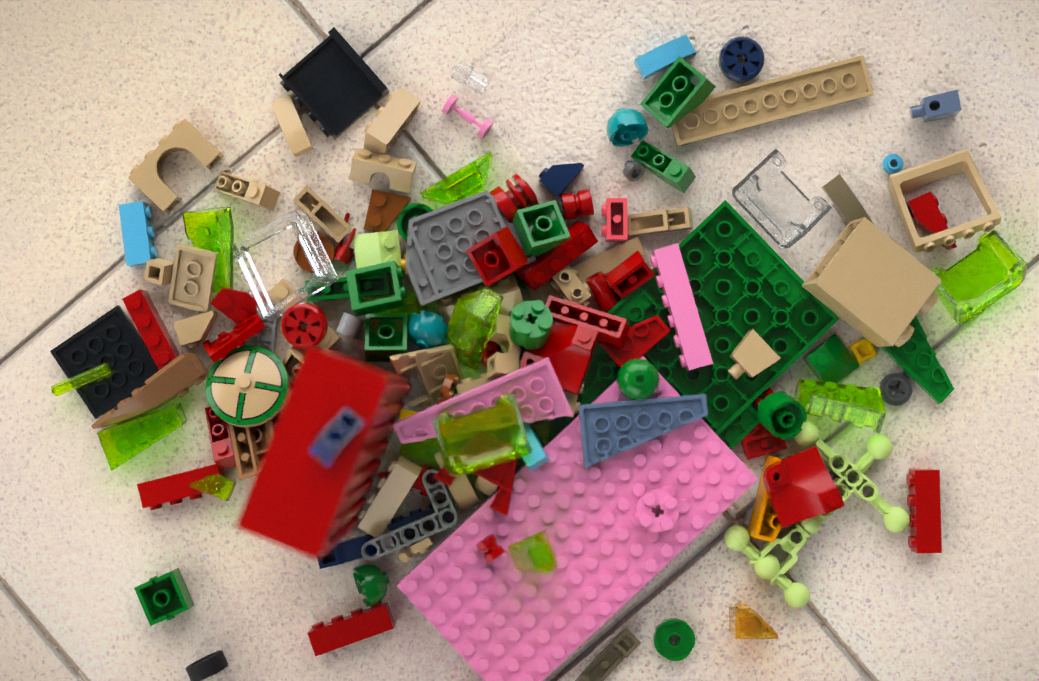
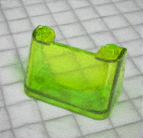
(980, 278)
(482, 437)

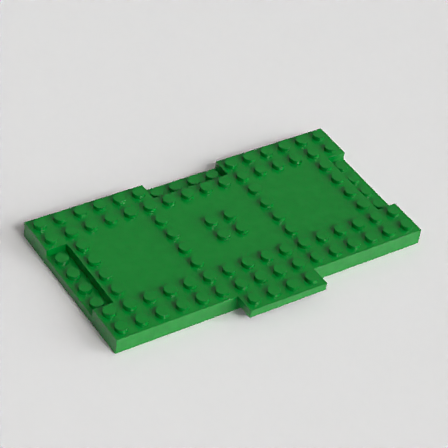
(736, 289)

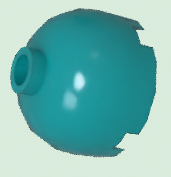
(626, 126)
(426, 329)

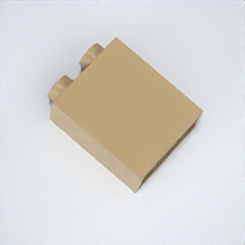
(873, 284)

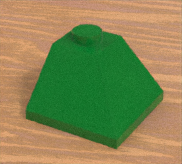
(831, 360)

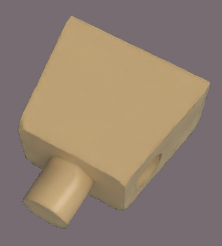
(751, 356)

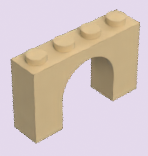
(149, 173)

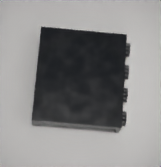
(334, 85)

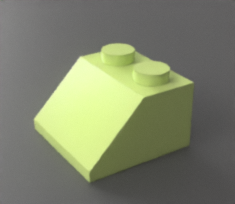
(376, 248)

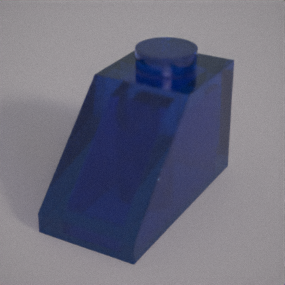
(336, 436)

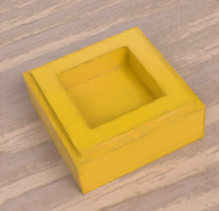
(863, 350)

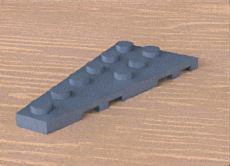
(626, 424)

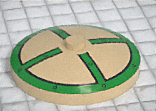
(247, 386)

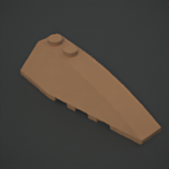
(160, 389)

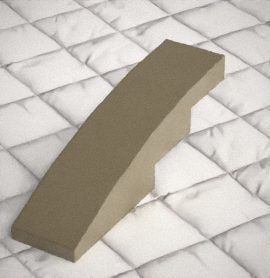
(844, 200)

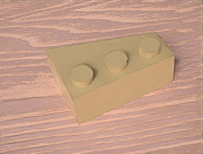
(390, 121)

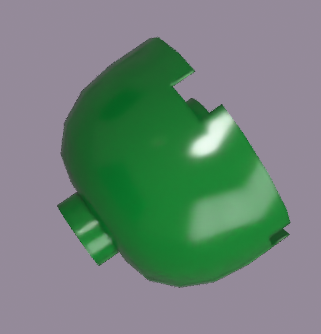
(638, 379)
(371, 583)

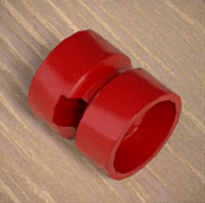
(577, 204)

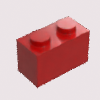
(630, 274)

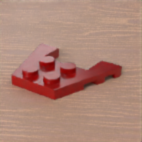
(499, 474)

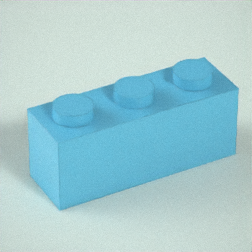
(137, 233)

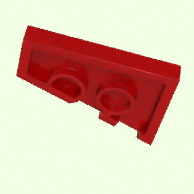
(228, 341)
(638, 342)

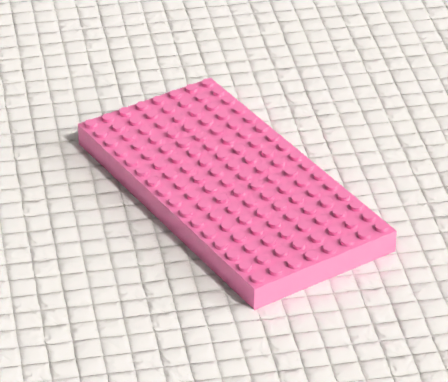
(529, 622)

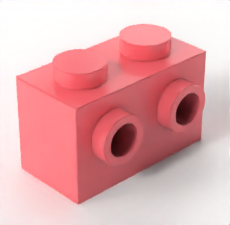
(615, 220)

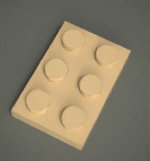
(193, 278)

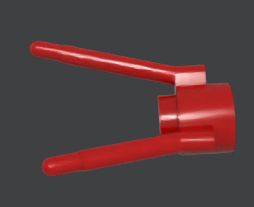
(344, 252)

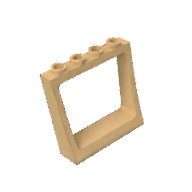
(933, 171)

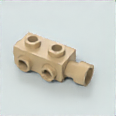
(568, 286)

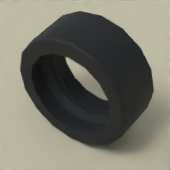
(207, 666)

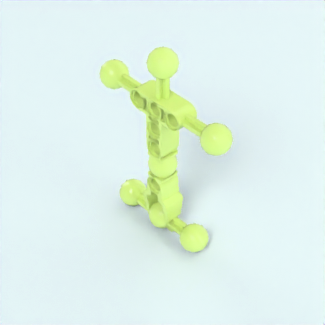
(767, 565)

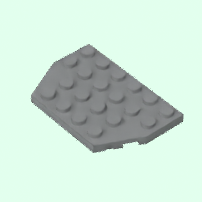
(439, 242)

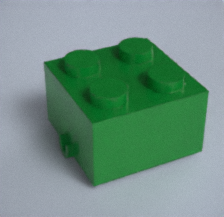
(164, 596)

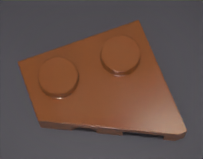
(383, 210)

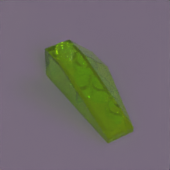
(213, 231)

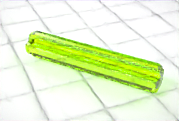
(80, 379)

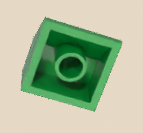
(540, 228)
(385, 336)

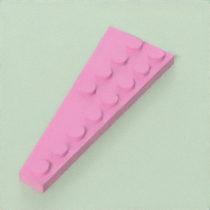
(535, 389)

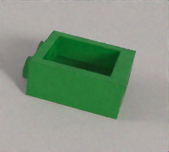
(355, 292)

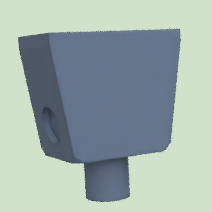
(945, 106)

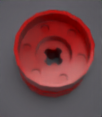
(515, 198)

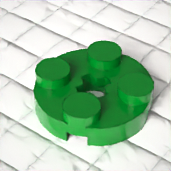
(684, 645)

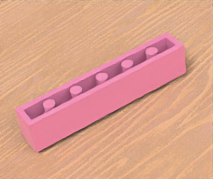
(681, 306)

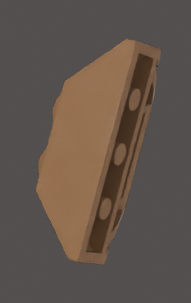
(250, 447)

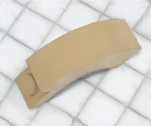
(461, 488)

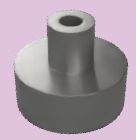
(633, 170)

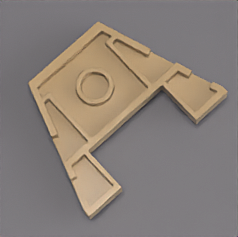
(432, 367)

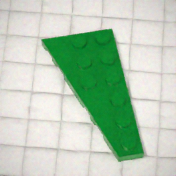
(921, 364)

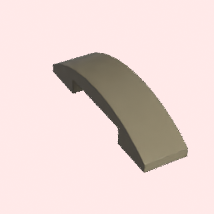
(610, 657)

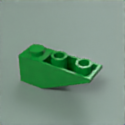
(664, 166)

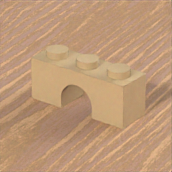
(400, 171)
(507, 361)

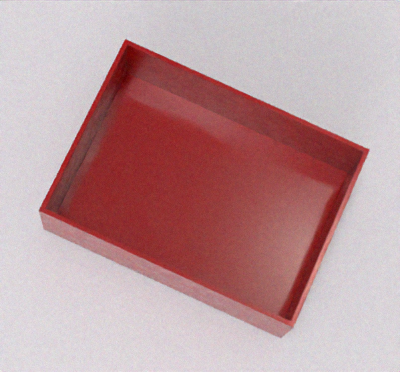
(294, 493)

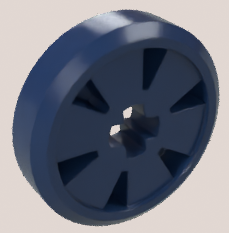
(745, 71)

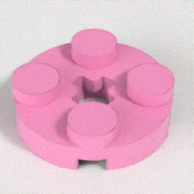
(667, 504)

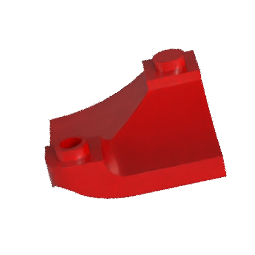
(569, 352)
(801, 487)

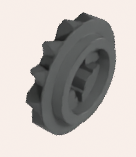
(904, 386)

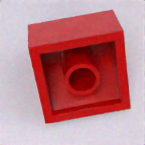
(497, 256)

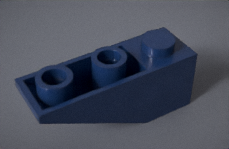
(346, 551)

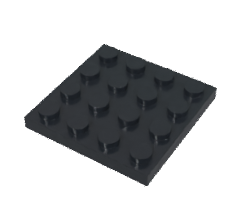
(110, 341)

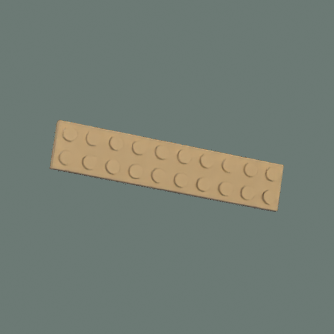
(775, 100)

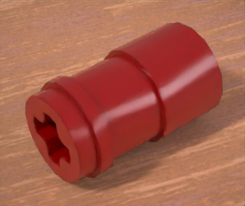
(602, 292)

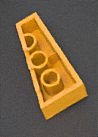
(763, 520)

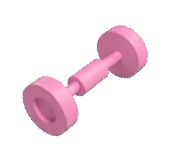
(450, 104)

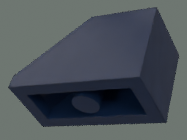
(559, 177)

